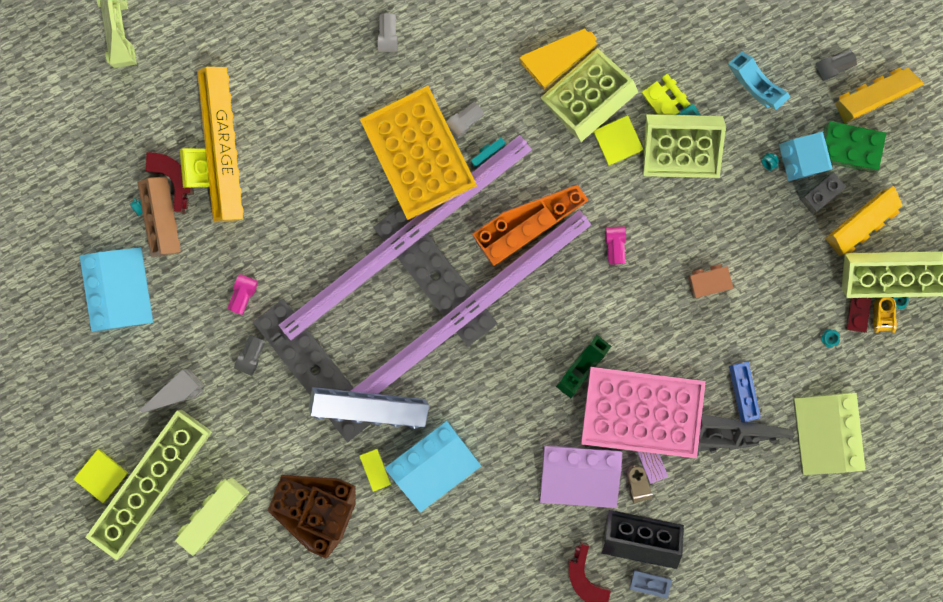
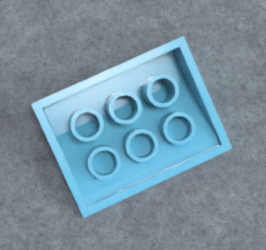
(116, 289)
(433, 466)

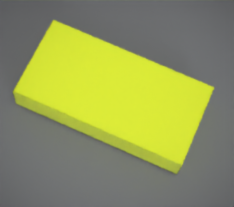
(375, 470)

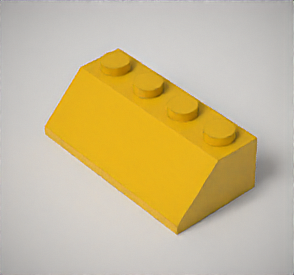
(878, 94)
(864, 221)

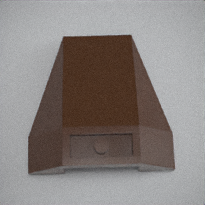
(314, 510)

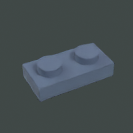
(650, 584)

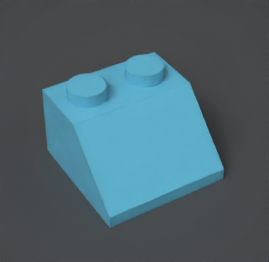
(805, 156)

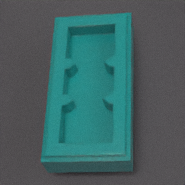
(487, 151)

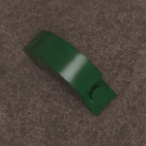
(580, 368)

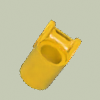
(884, 316)

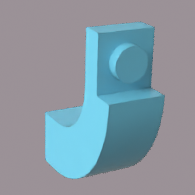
(756, 82)

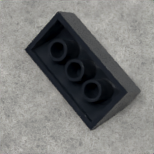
(643, 539)

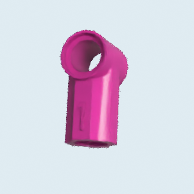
(616, 240)
(243, 290)

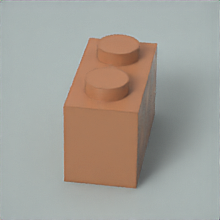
(710, 282)

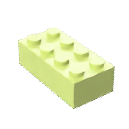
(211, 517)

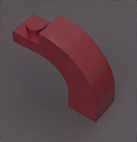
(163, 164)
(583, 587)

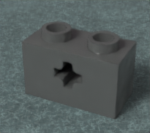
(823, 193)

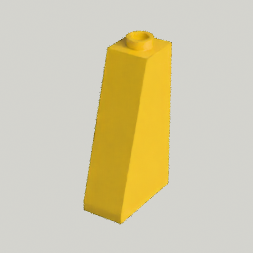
(556, 58)

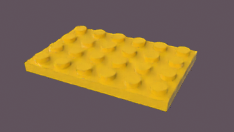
(418, 152)

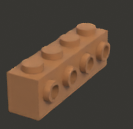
(159, 216)

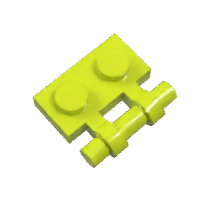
(660, 101)

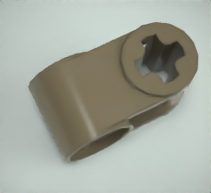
(639, 487)

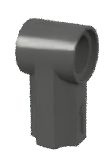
(833, 66)
(248, 359)

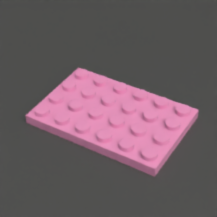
(643, 412)

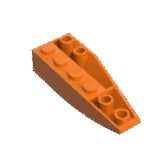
(524, 223)

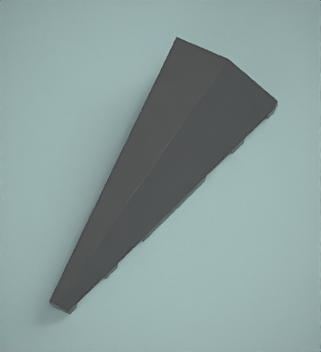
(734, 434)

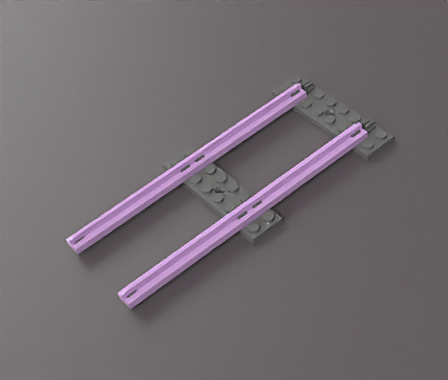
(408, 241)

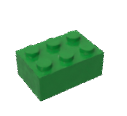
(854, 146)

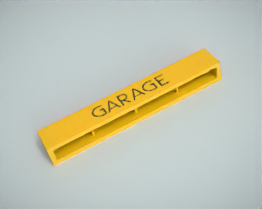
(220, 144)

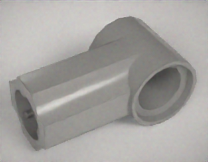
(387, 39)
(461, 122)

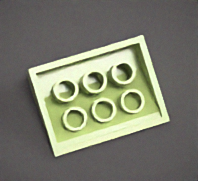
(589, 94)
(683, 146)
(829, 434)

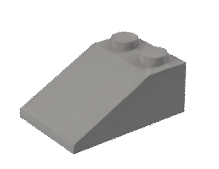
(179, 389)

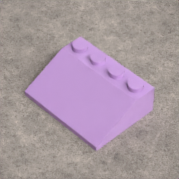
(580, 476)

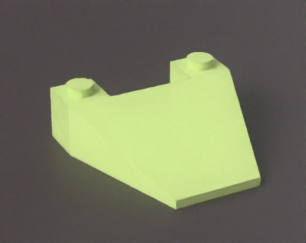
(120, 50)

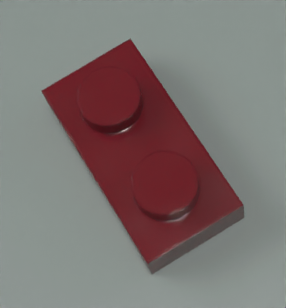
(858, 314)

